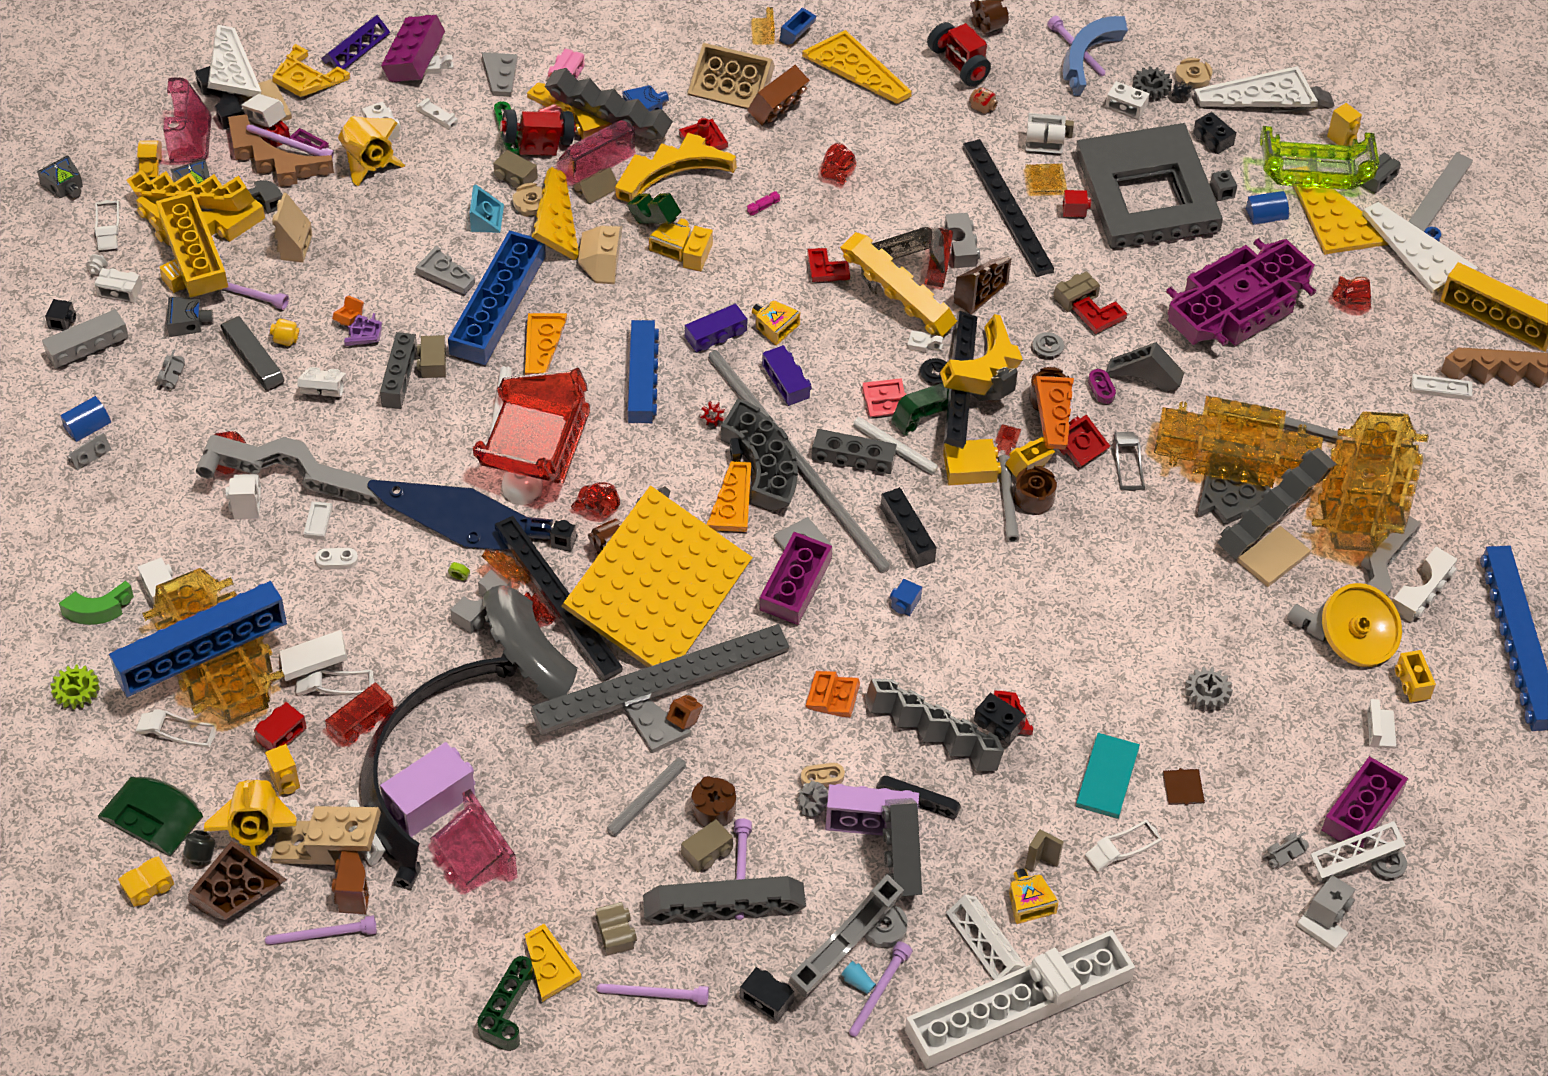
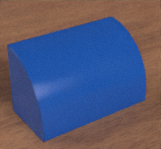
(796, 26)
(1267, 207)
(85, 419)

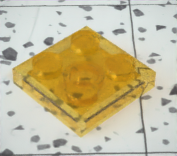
(1045, 179)

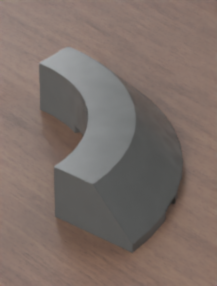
(768, 452)

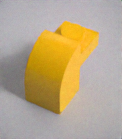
(149, 154)

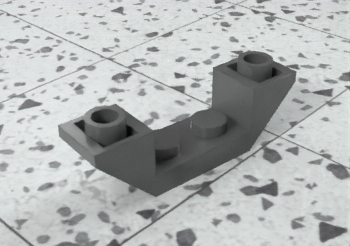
(1003, 384)

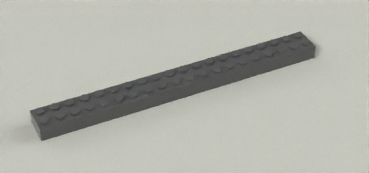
(659, 679)

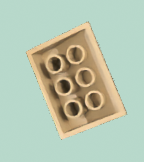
(730, 75)

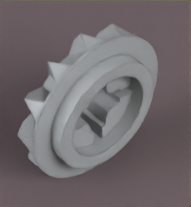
(1050, 339)
(819, 794)
(1397, 868)

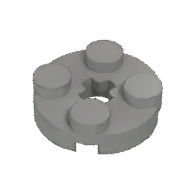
(894, 933)

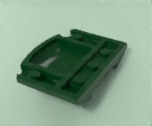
(153, 813)

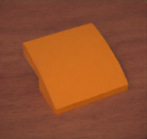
(833, 694)

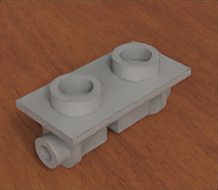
(173, 365)
(89, 451)
(1278, 853)

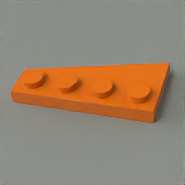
(1054, 409)

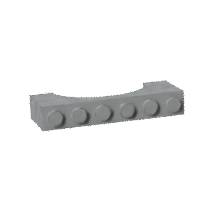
(859, 923)

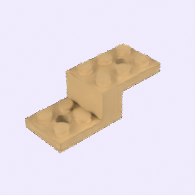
(326, 835)

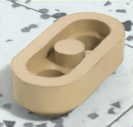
(822, 773)

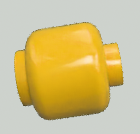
(284, 332)

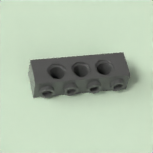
(398, 370)
(854, 451)

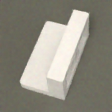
(1380, 726)

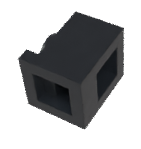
(564, 530)

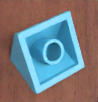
(485, 212)

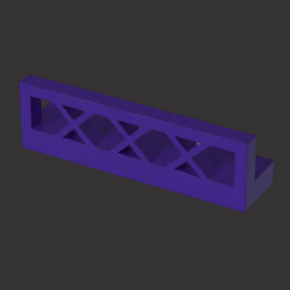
(350, 40)

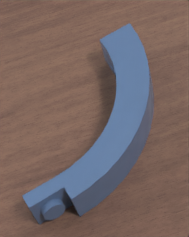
(1096, 32)

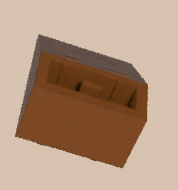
(351, 884)

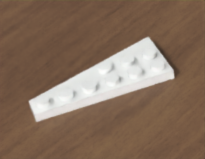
(229, 65)
(1270, 89)
(1418, 250)

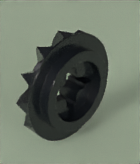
(927, 368)

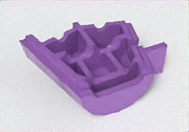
(364, 331)

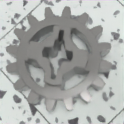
(1198, 684)

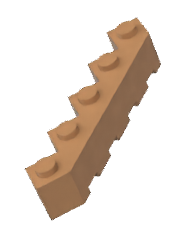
(1506, 364)

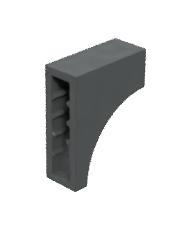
(1149, 364)

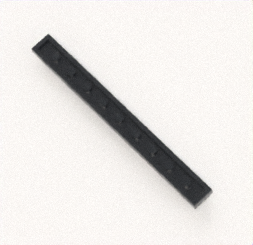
(1008, 208)
(960, 400)
(555, 595)

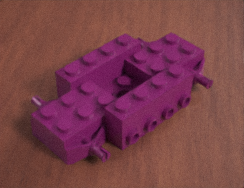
(1218, 306)

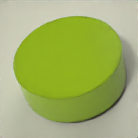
(459, 571)

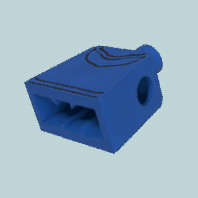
(647, 96)

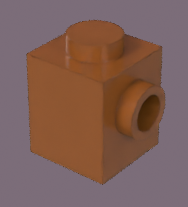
(684, 711)

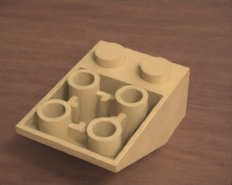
(292, 230)

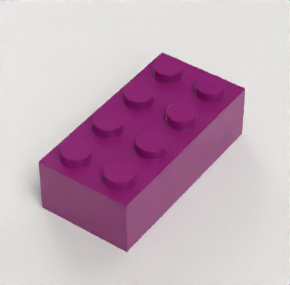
(413, 48)
(795, 578)
(1364, 802)

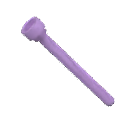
(1056, 25)
(289, 142)
(279, 300)
(742, 828)
(366, 925)
(900, 953)
(698, 995)

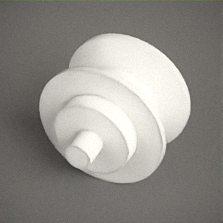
(96, 263)

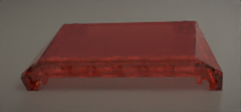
(537, 425)

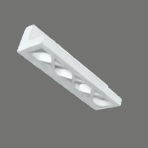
(1359, 860)
(990, 931)

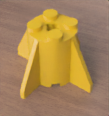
(368, 145)
(251, 814)

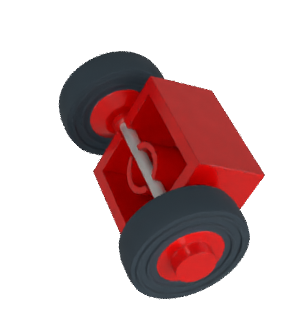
(963, 49)
(538, 131)

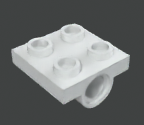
(1045, 133)
(329, 381)

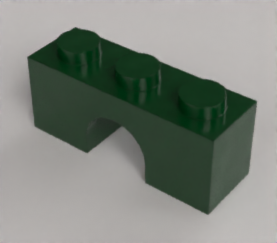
(657, 210)

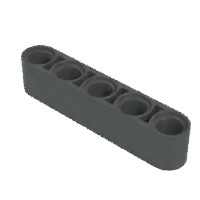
(252, 352)

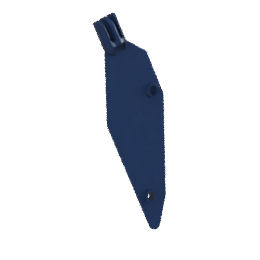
(457, 512)

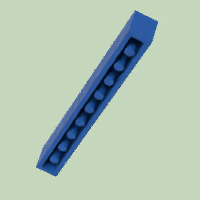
(1519, 633)

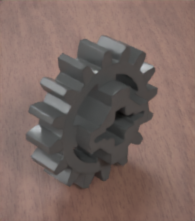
(1153, 82)

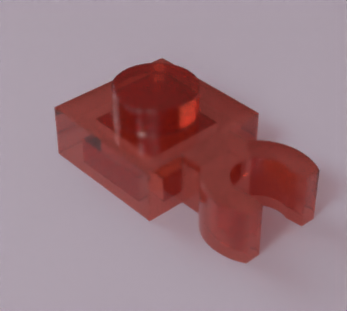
(1007, 438)
(541, 610)

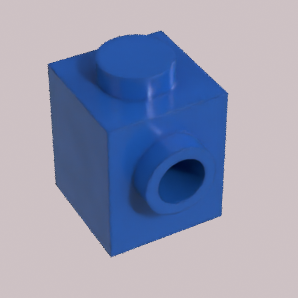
(905, 597)

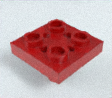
(708, 130)

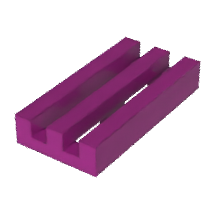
(308, 138)

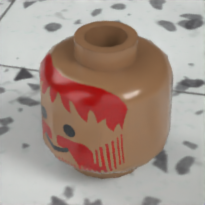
(983, 100)

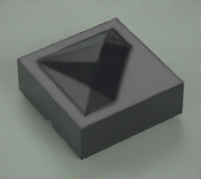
(735, 451)

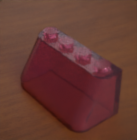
(598, 151)

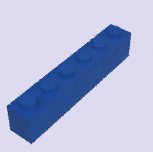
(642, 371)

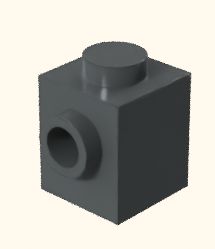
(1223, 185)

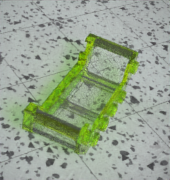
(1319, 163)

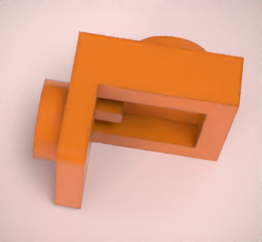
(348, 313)

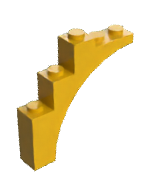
(668, 160)
(223, 222)
(975, 374)

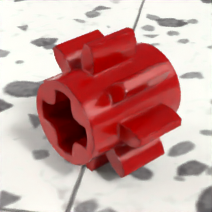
(710, 418)

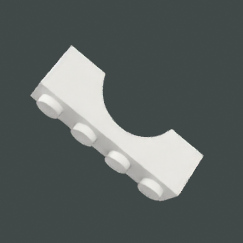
(1412, 600)

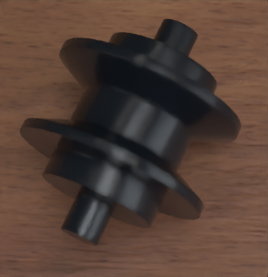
(1182, 90)

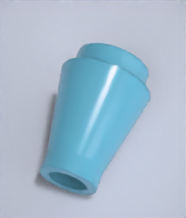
(857, 977)

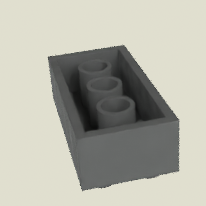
(903, 844)

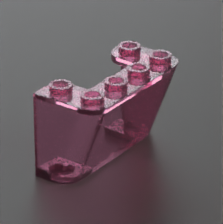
(192, 136)

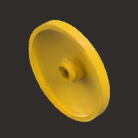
(1362, 625)

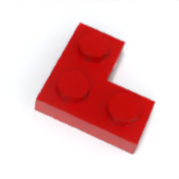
(823, 270)
(1097, 318)

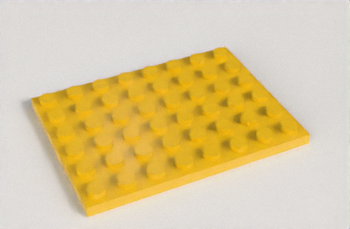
(657, 581)

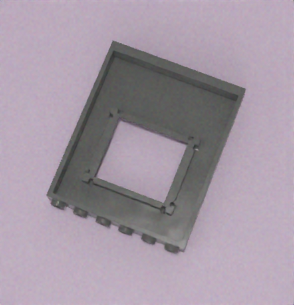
(1143, 155)

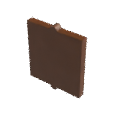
(1183, 786)

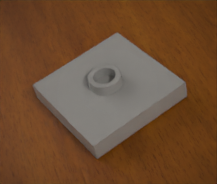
(804, 527)

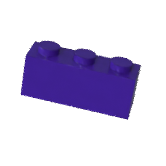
(715, 328)
(786, 375)

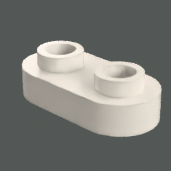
(336, 558)

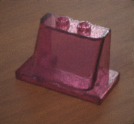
(473, 847)

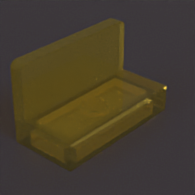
(763, 29)

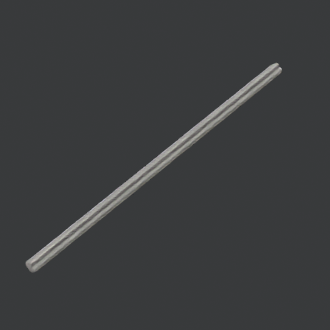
(807, 471)

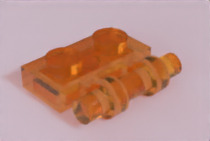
(506, 566)

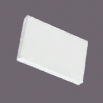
(313, 655)

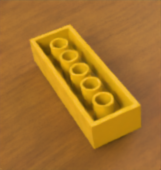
(192, 244)
(1497, 305)

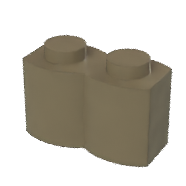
(615, 929)

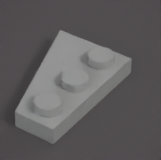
(501, 72)
(444, 271)
(653, 725)

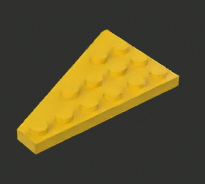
(1337, 221)

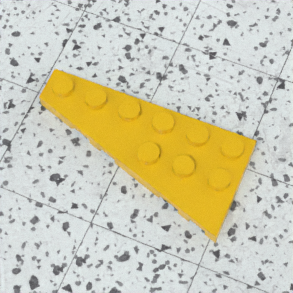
(854, 62)
(555, 216)

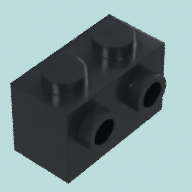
(1214, 132)
(999, 718)
(767, 994)

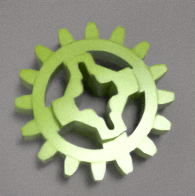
(74, 686)

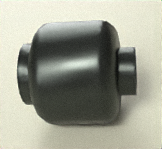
(199, 847)

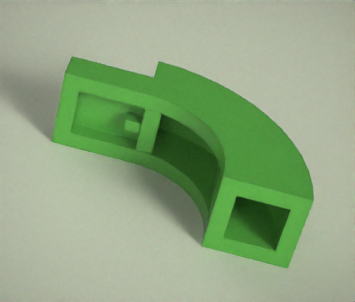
(96, 610)

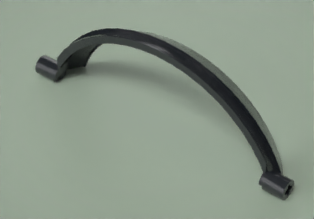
(393, 838)

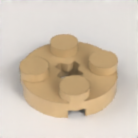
(1202, 72)
(521, 198)

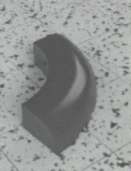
(524, 643)

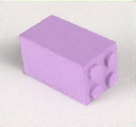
(428, 789)

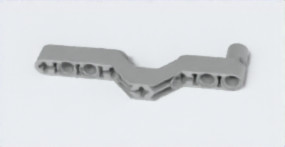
(287, 453)
(1376, 566)

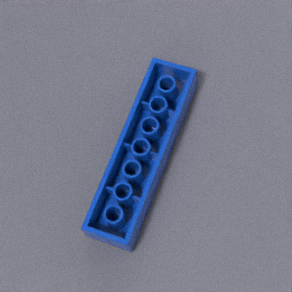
(496, 298)
(198, 638)

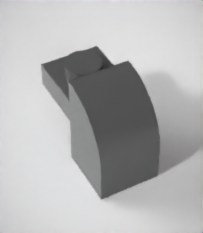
(267, 194)

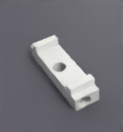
(437, 114)

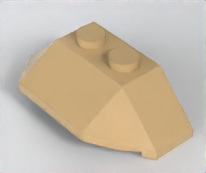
(600, 253)

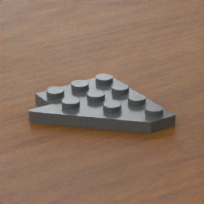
(1228, 497)

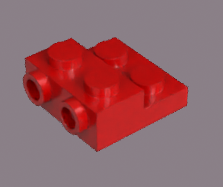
(1084, 441)

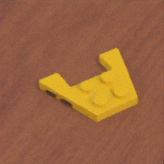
(303, 79)

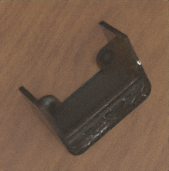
(911, 243)

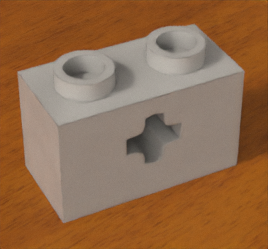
(1331, 902)

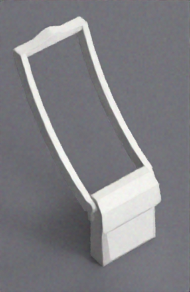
(107, 234)
(313, 682)
(153, 721)
(1105, 852)

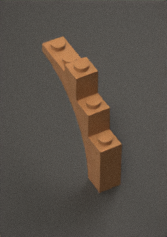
(268, 158)

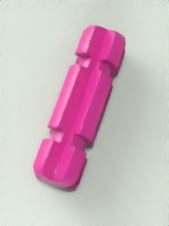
(763, 203)

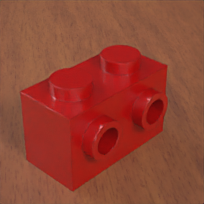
(280, 727)

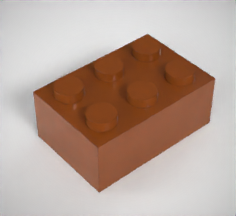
(778, 95)

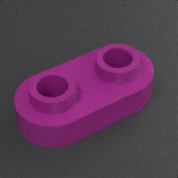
(1104, 389)

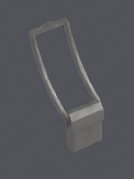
(1323, 97)
(1128, 439)

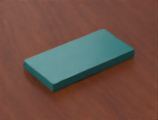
(1107, 775)

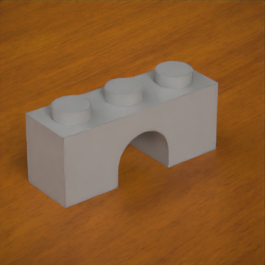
(964, 250)
(470, 613)

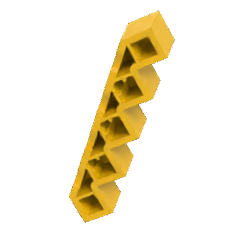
(209, 193)
(898, 284)

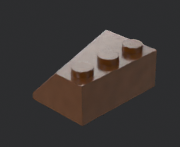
(981, 283)
(233, 883)

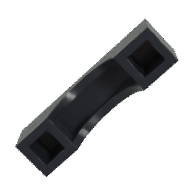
(229, 102)
(917, 540)

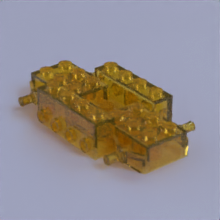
(1233, 441)
(1363, 509)
(231, 683)

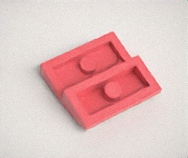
(883, 396)

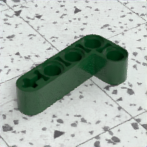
(919, 405)
(509, 1001)

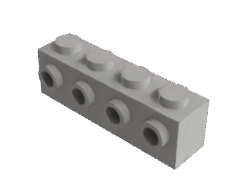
(85, 338)

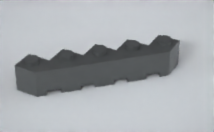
(607, 104)
(1276, 503)
(935, 723)
(724, 899)

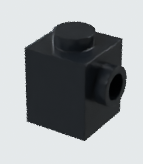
(60, 315)

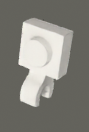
(437, 64)
(922, 342)

